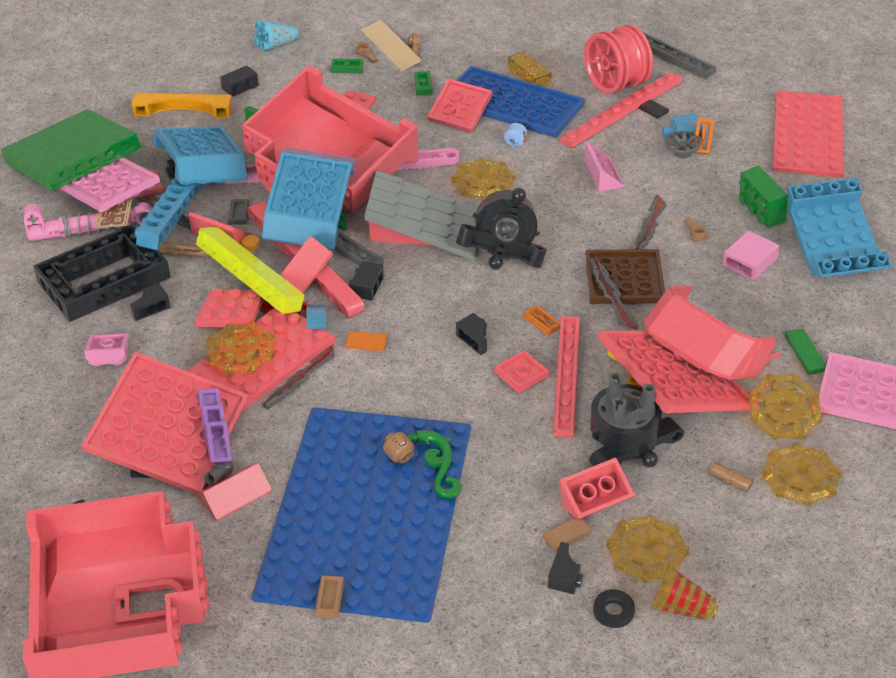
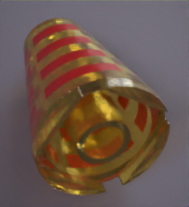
(683, 597)

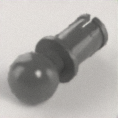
(218, 472)

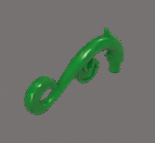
(443, 462)

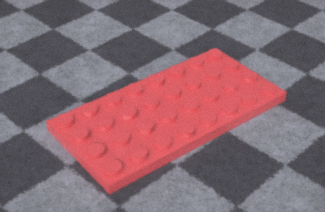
(808, 134)
(292, 348)

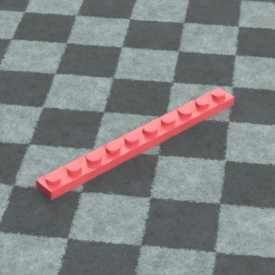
(620, 109)

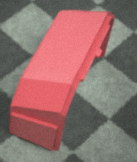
(705, 339)

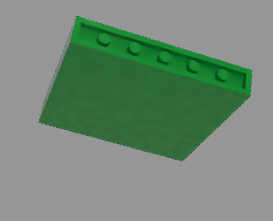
(70, 149)

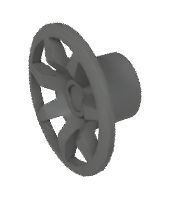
(682, 147)

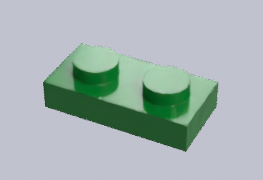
(347, 65)
(423, 83)

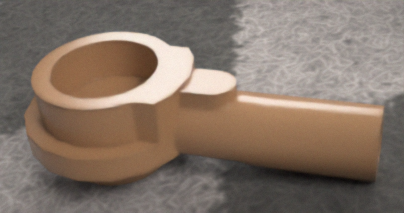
(413, 40)
(364, 48)
(697, 232)

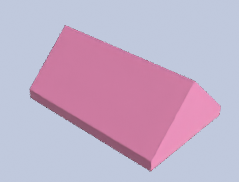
(601, 168)

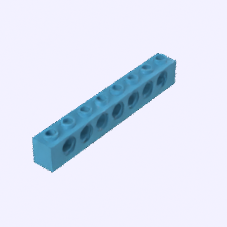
(165, 214)

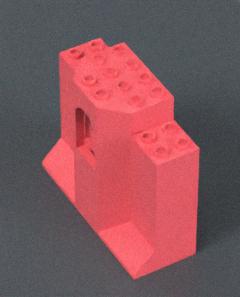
(324, 121)
(90, 561)

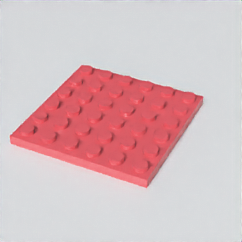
(677, 382)
(157, 424)

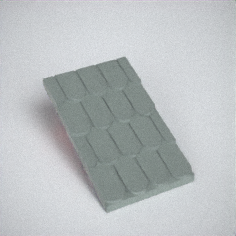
(416, 216)

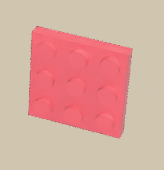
(460, 105)
(230, 307)

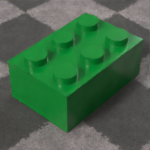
(763, 197)

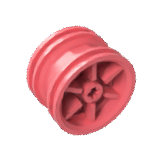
(618, 58)

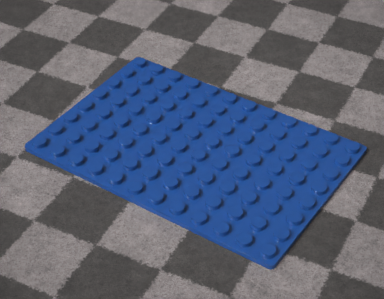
(362, 517)

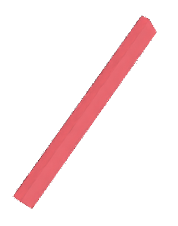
(566, 377)

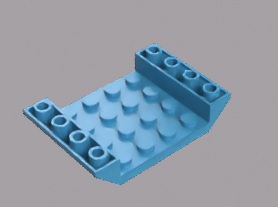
(202, 154)
(307, 197)
(834, 228)

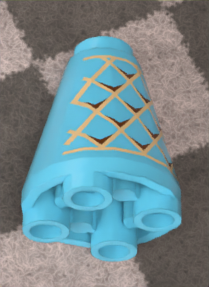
(273, 34)

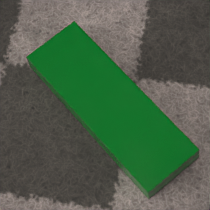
(805, 351)

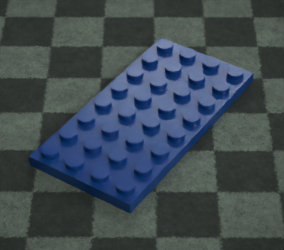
(524, 102)

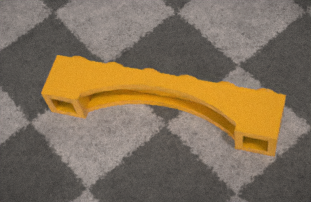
(149, 103)

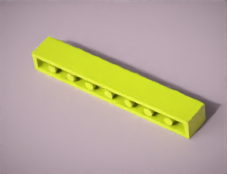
(250, 270)

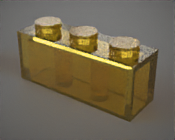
(529, 69)

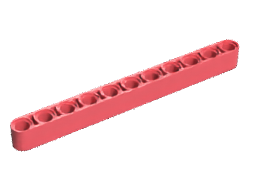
(327, 280)

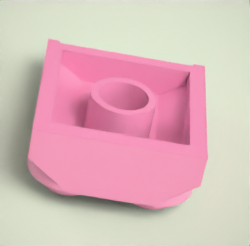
(107, 349)

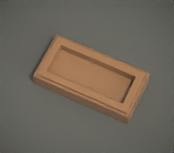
(567, 532)
(329, 597)

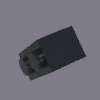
(239, 81)
(367, 280)

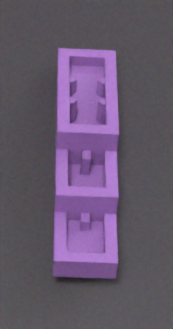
(214, 426)

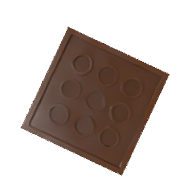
(634, 273)

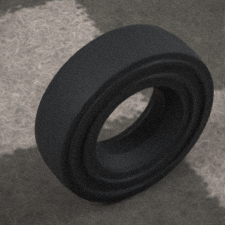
(614, 596)

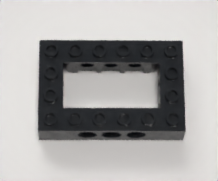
(56, 273)

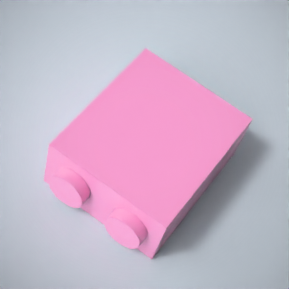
(751, 255)

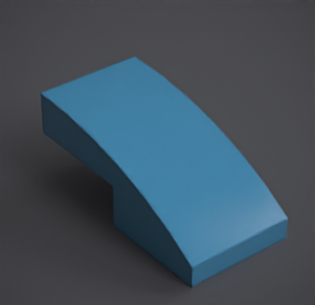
(316, 317)

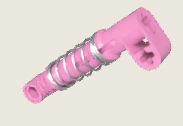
(68, 226)

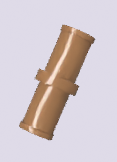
(730, 476)

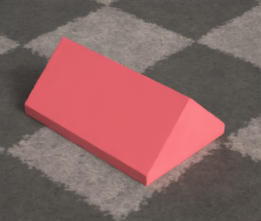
(198, 221)
(306, 264)
(595, 489)
(234, 491)

